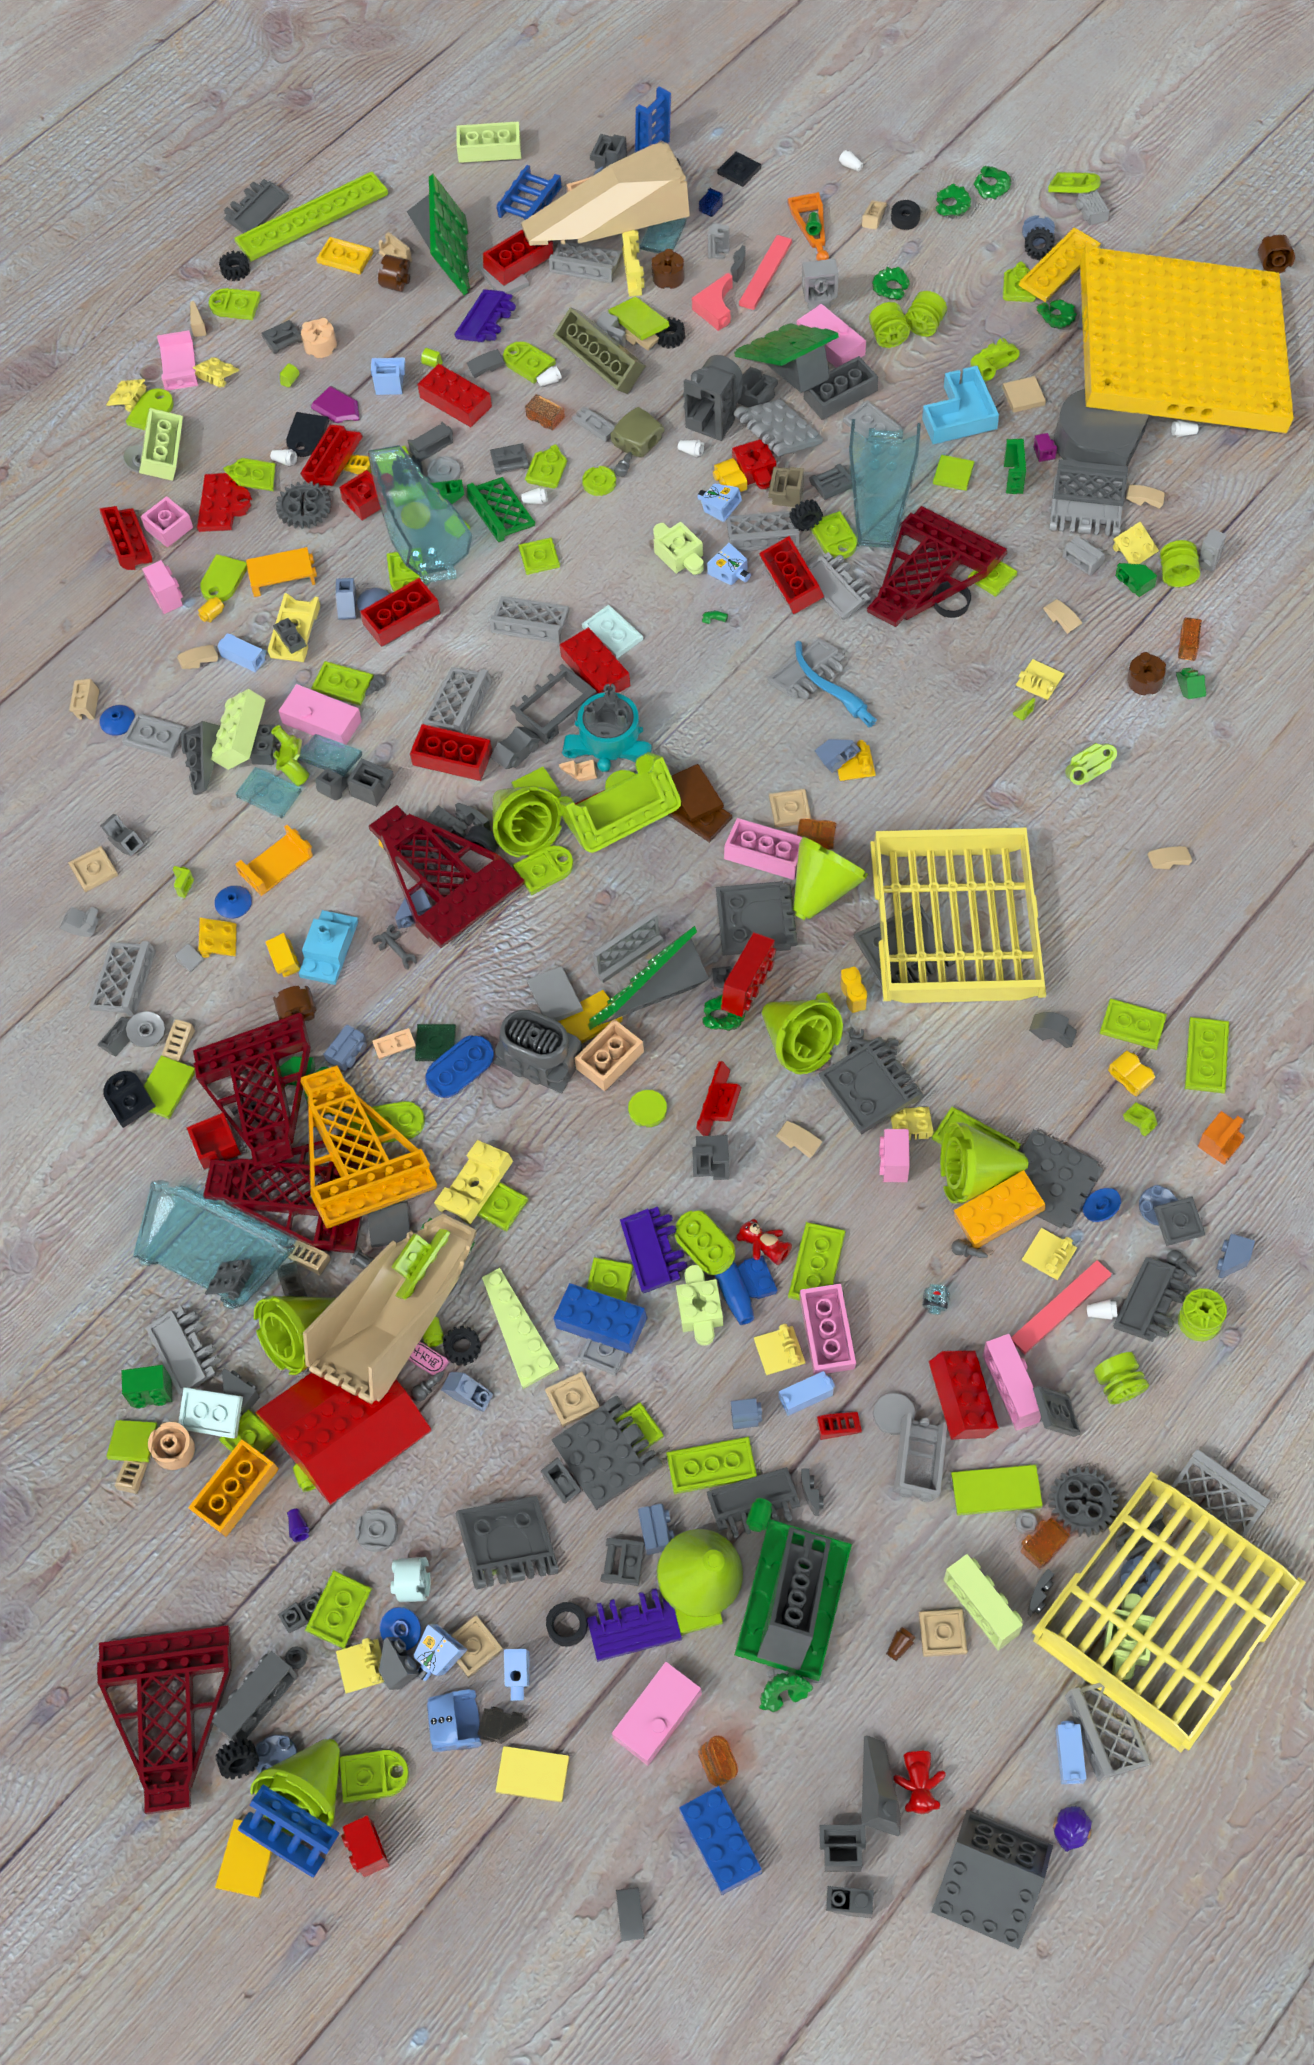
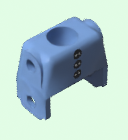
(454, 1721)

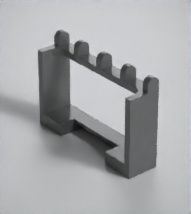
(550, 730)

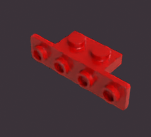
(719, 1101)

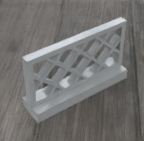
(584, 268)
(761, 538)
(528, 628)
(470, 702)
(627, 952)
(136, 984)
(1229, 1481)
(1092, 1740)

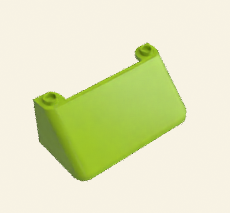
(623, 806)

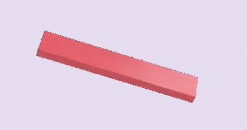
(765, 272)
(1060, 1307)

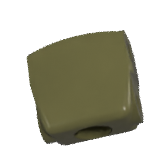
(637, 432)

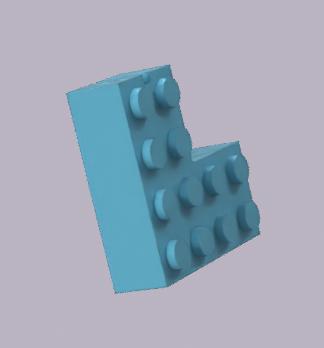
(967, 410)

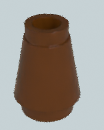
(900, 1643)

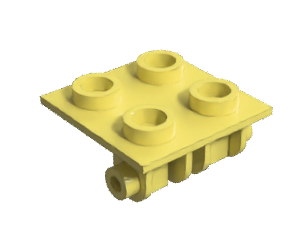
(214, 371)
(128, 393)
(1135, 544)
(1039, 679)
(916, 1120)
(1049, 1253)
(779, 1350)
(360, 1665)

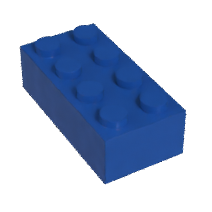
(600, 1318)
(720, 1840)

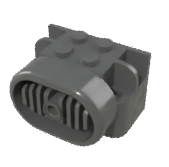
(713, 397)
(537, 1049)

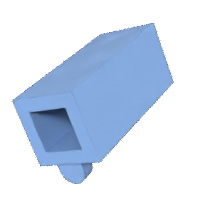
(241, 652)
(806, 1393)
(1070, 1753)

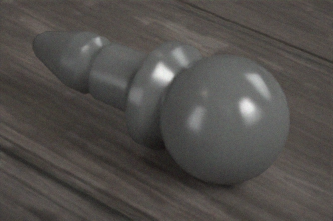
(622, 467)
(376, 684)
(960, 1248)
(1176, 1259)
(421, 1391)

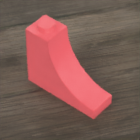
(710, 302)

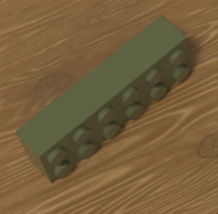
(599, 350)

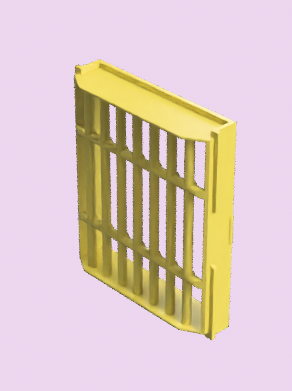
(949, 844)
(1094, 1672)

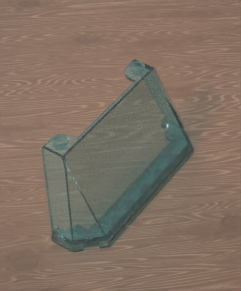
(199, 1234)

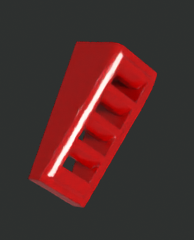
(830, 1418)

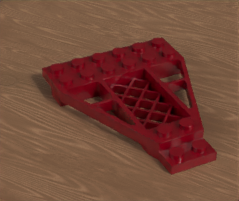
(948, 539)
(468, 900)
(249, 1052)
(231, 1181)
(156, 1659)

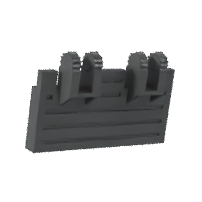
(256, 206)
(445, 821)
(1147, 1297)
(735, 1500)

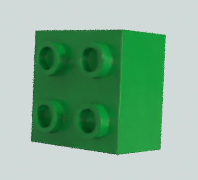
(146, 1386)

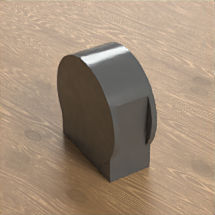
(1097, 433)

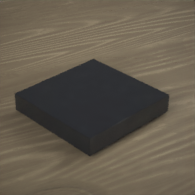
(739, 168)

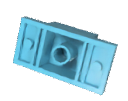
(327, 946)

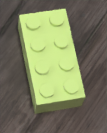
(488, 142)
(161, 444)
(238, 729)
(983, 1601)

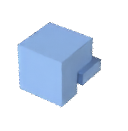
(388, 375)

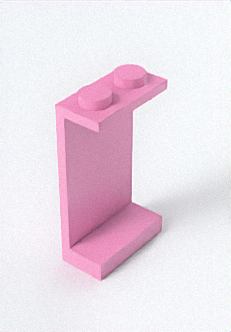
(177, 360)

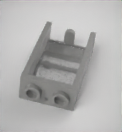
(920, 1459)

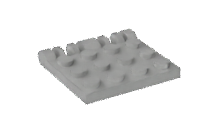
(779, 426)
(1086, 512)

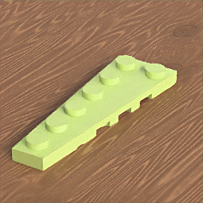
(523, 1341)

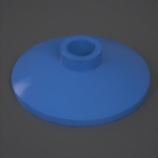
(117, 725)
(233, 908)
(1102, 1205)
(391, 1626)

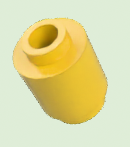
(210, 609)

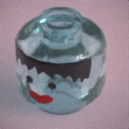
(936, 1299)

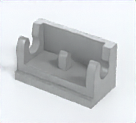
(718, 241)

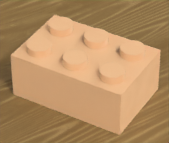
(609, 1055)

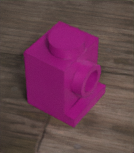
(1044, 447)

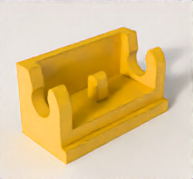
(283, 955)

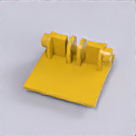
(858, 766)
(216, 937)

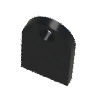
(306, 432)
(128, 1099)

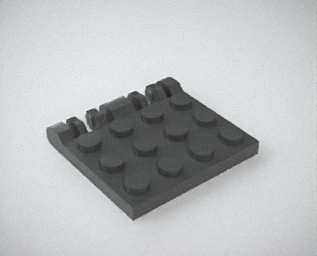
(869, 940)
(869, 1086)
(603, 1454)
(506, 1537)

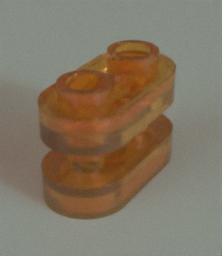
(718, 1761)

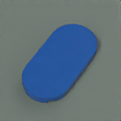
(459, 1066)

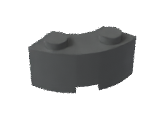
(515, 747)

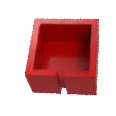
(213, 1140)
(365, 1846)

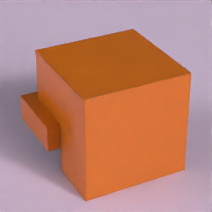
(1222, 1137)

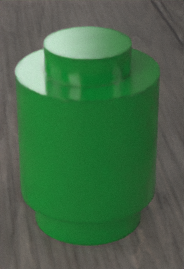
(759, 1515)

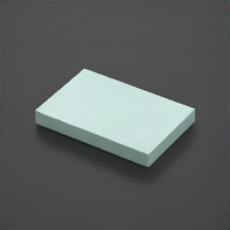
(613, 631)
(210, 1412)

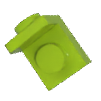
(183, 880)
(1141, 1117)

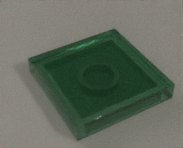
(434, 1040)

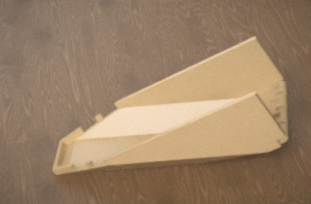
(618, 199)
(370, 1331)

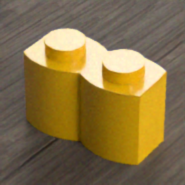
(729, 474)
(853, 989)
(1131, 1073)

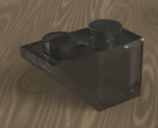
(291, 1280)
(500, 1726)

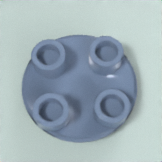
(370, 596)
(1154, 1197)
(274, 1750)

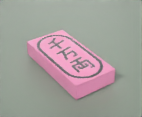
(428, 1359)

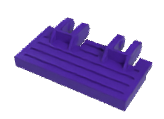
(482, 317)
(648, 1248)
(634, 1630)

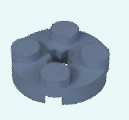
(1035, 221)
(1150, 1572)

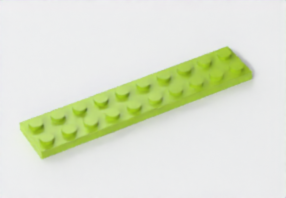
(311, 216)

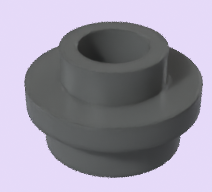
(296, 1651)

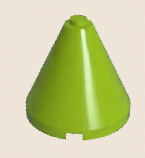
(525, 819)
(822, 878)
(803, 1032)
(975, 1162)
(282, 1327)
(699, 1573)
(306, 1780)

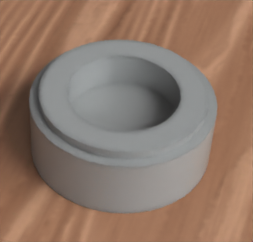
(1026, 1523)

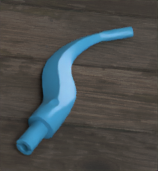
(853, 704)

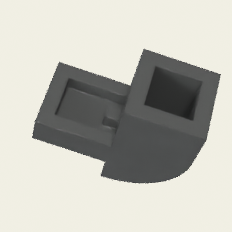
(331, 784)
(121, 837)
(1055, 1026)

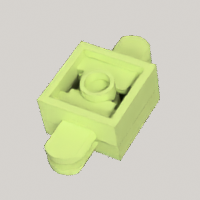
(678, 548)
(699, 1305)
(1128, 1642)

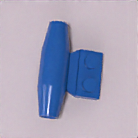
(745, 1281)

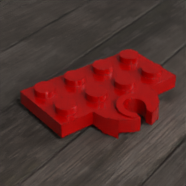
(221, 503)

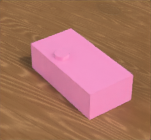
(842, 349)
(319, 715)
(763, 848)
(827, 1329)
(1012, 1381)
(656, 1713)

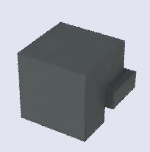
(608, 150)
(757, 388)
(369, 782)
(711, 1157)
(842, 1847)

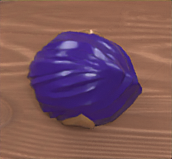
(1072, 1828)

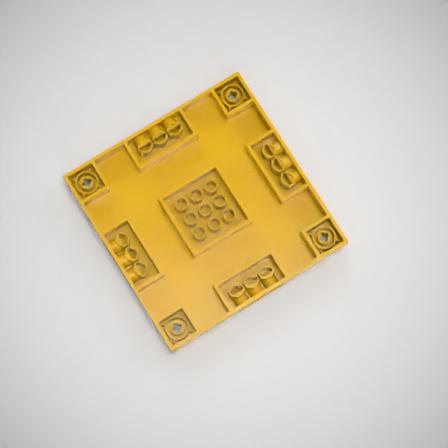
(1184, 340)

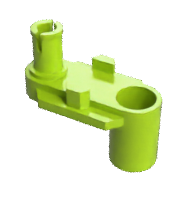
(995, 358)
(288, 756)
(1091, 762)

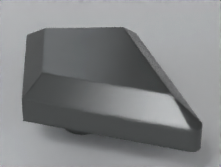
(720, 975)

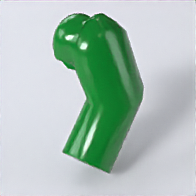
(717, 615)

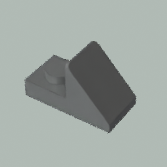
(560, 1480)

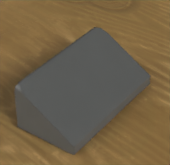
(116, 1038)

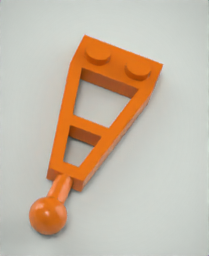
(808, 203)

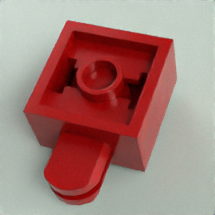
(755, 462)
(361, 495)

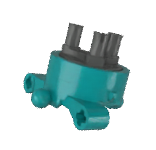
(607, 730)

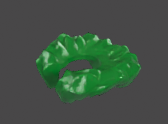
(992, 191)
(959, 194)
(883, 277)
(1057, 321)
(728, 1023)
(794, 1684)

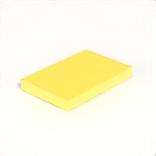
(532, 1774)

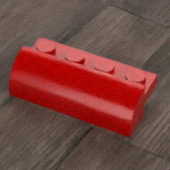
(331, 455)
(126, 537)

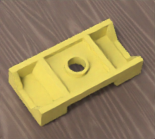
(632, 266)
(298, 612)
(484, 1165)

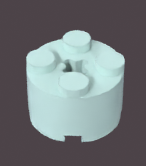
(410, 1579)

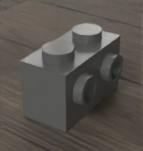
(264, 746)

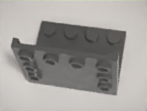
(993, 1879)

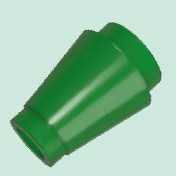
(813, 224)

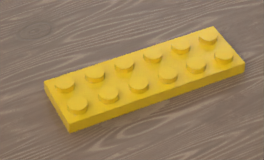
(1057, 265)

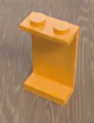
(280, 568)
(276, 862)

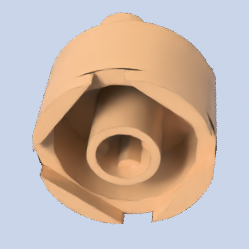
(318, 338)
(162, 1449)

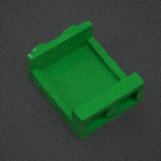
(1015, 457)

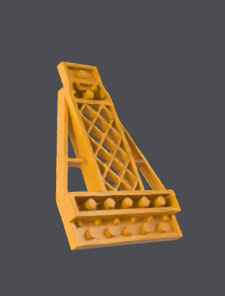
(361, 1189)

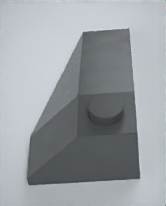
(197, 745)

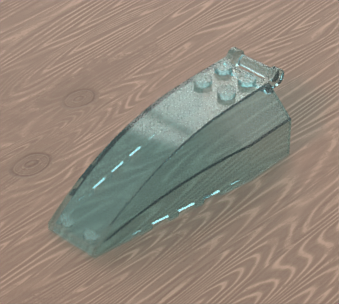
(881, 483)
(418, 519)

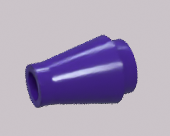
(297, 1526)

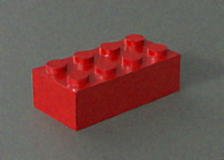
(514, 257)
(454, 395)
(791, 575)
(400, 612)
(594, 662)
(451, 752)
(748, 974)
(963, 1395)

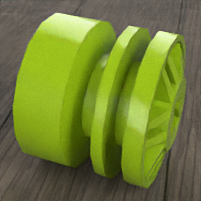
(926, 313)
(889, 324)
(1180, 563)
(1196, 1322)
(1121, 1378)

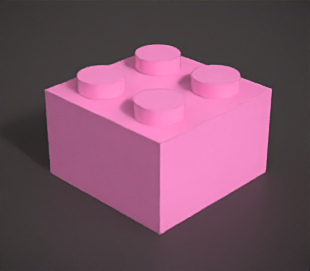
(167, 521)
(163, 586)
(894, 1155)

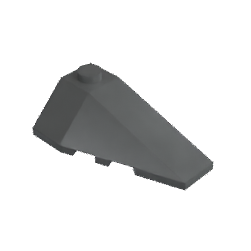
(879, 1795)

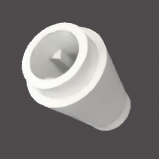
(849, 160)
(550, 376)
(1183, 428)
(691, 447)
(286, 457)
(535, 496)
(1104, 1309)

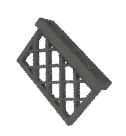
(1091, 472)

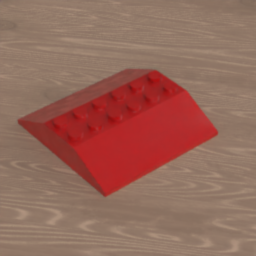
(339, 1435)

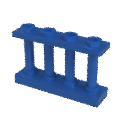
(645, 119)
(544, 198)
(295, 1820)

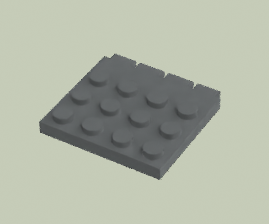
(757, 909)
(1059, 1177)

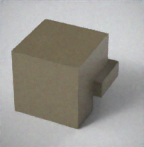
(786, 486)

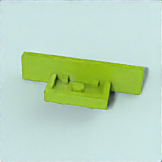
(415, 1260)

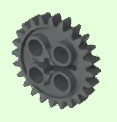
(315, 506)
(1082, 1520)

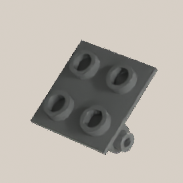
(230, 1278)

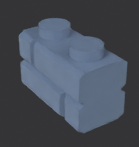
(345, 1048)
(655, 1528)

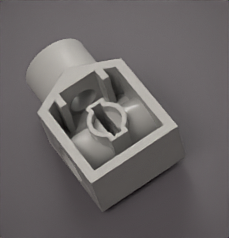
(819, 282)

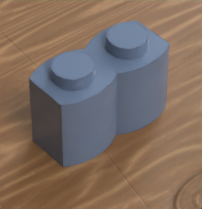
(746, 1413)

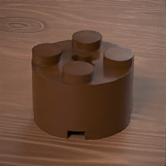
(1276, 253)
(668, 269)
(394, 273)
(1146, 674)
(295, 1001)

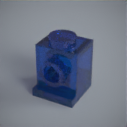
(711, 202)

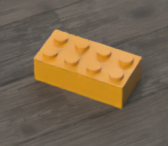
(999, 1210)
(233, 1488)

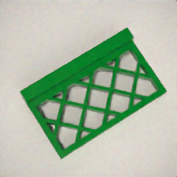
(488, 512)

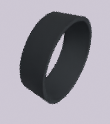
(952, 613)

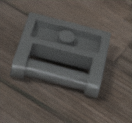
(281, 336)
(509, 458)
(833, 485)
(629, 1565)

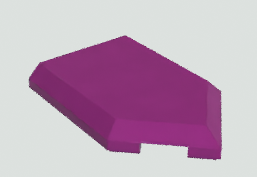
(336, 406)

